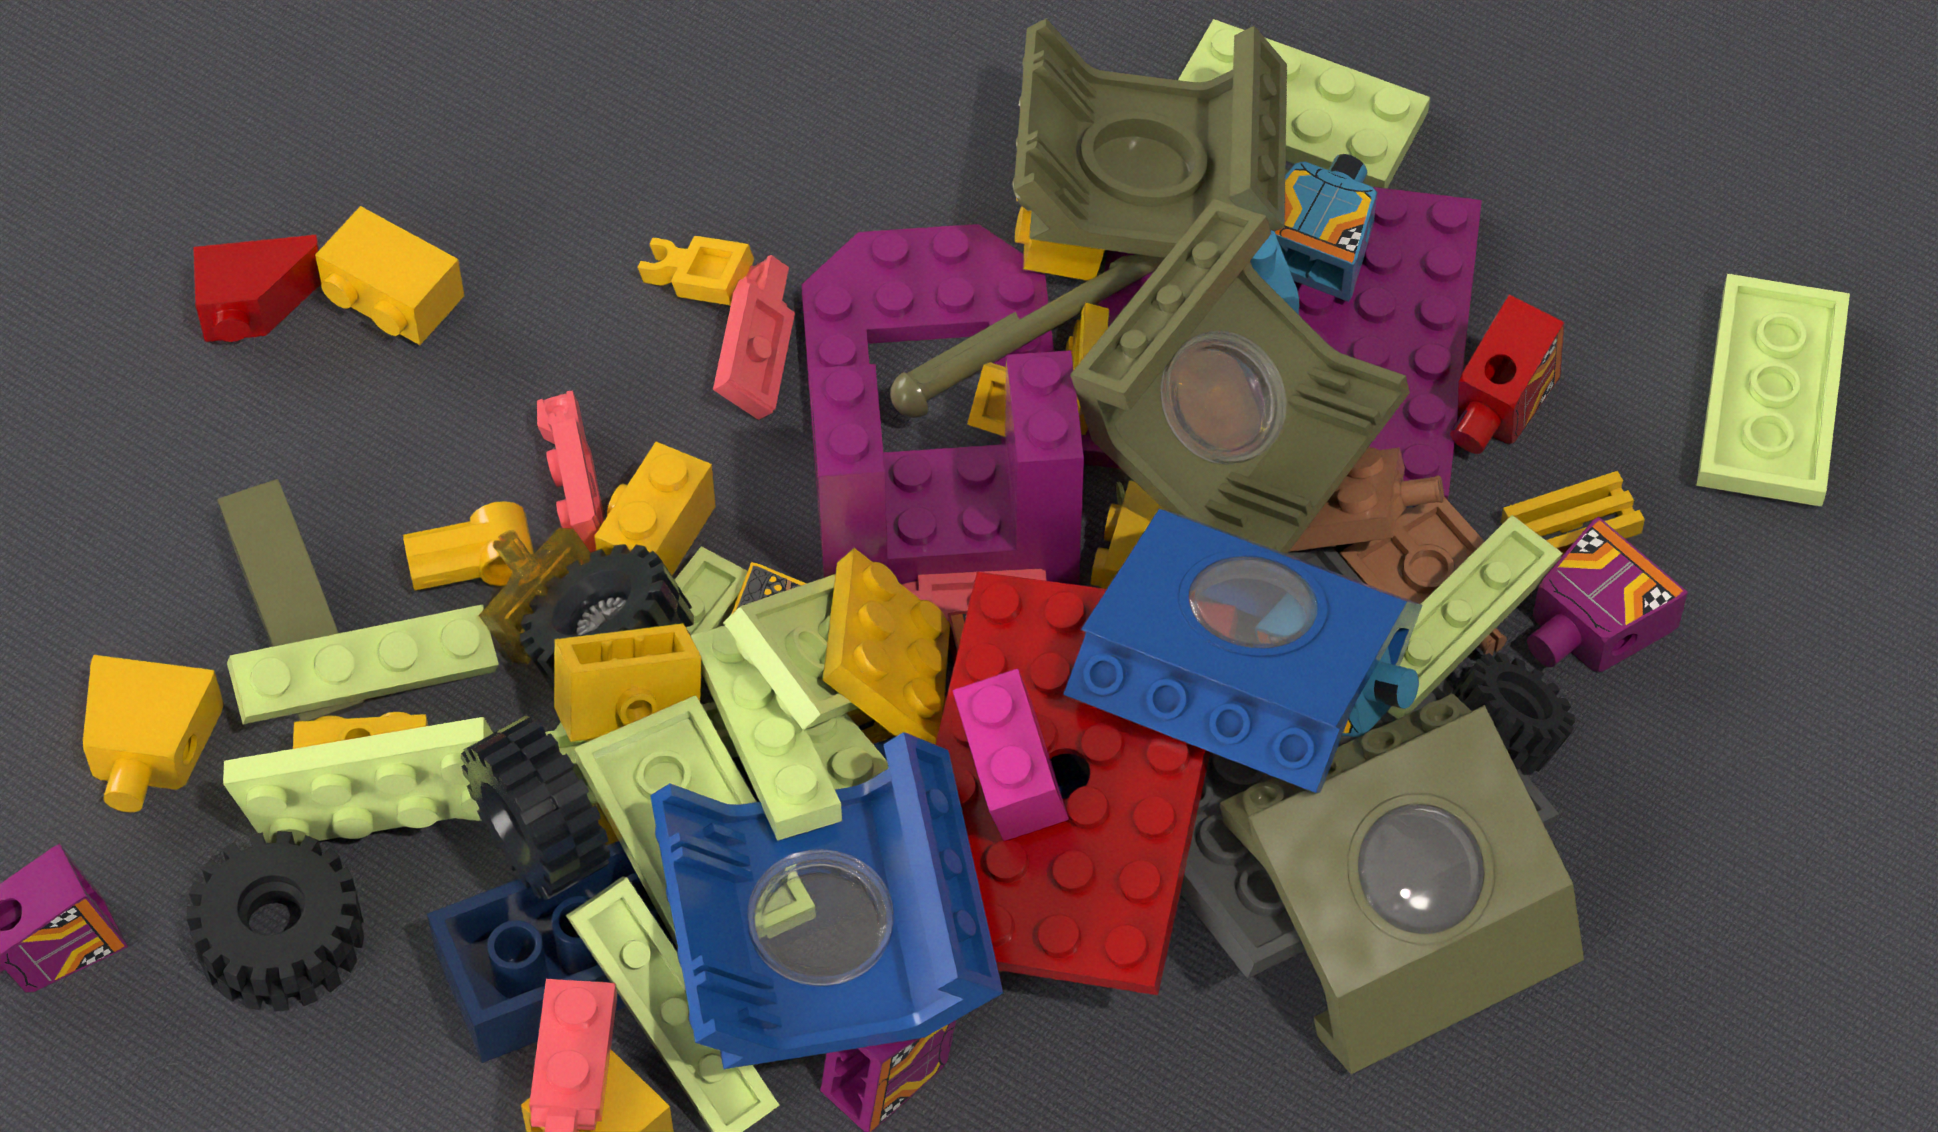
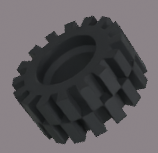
(1521, 707)

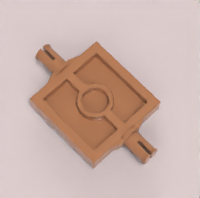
(1369, 502)
(1422, 554)

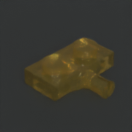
(528, 579)

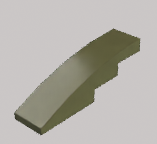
(279, 572)

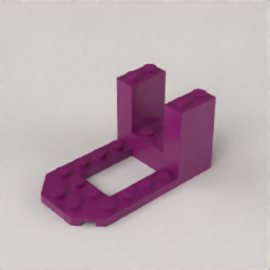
(942, 506)

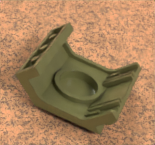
(1142, 156)

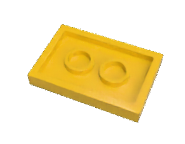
(886, 648)

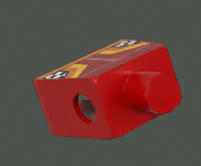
(1508, 375)

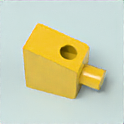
(146, 725)

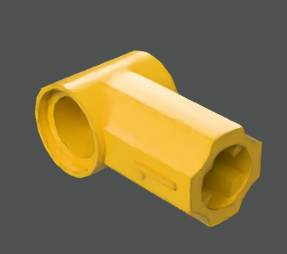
(466, 548)

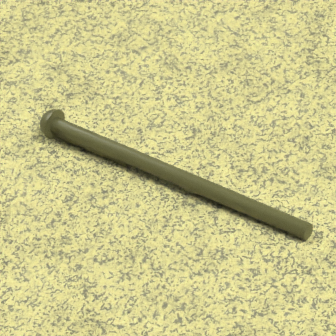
(914, 388)

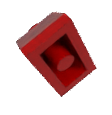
(252, 284)

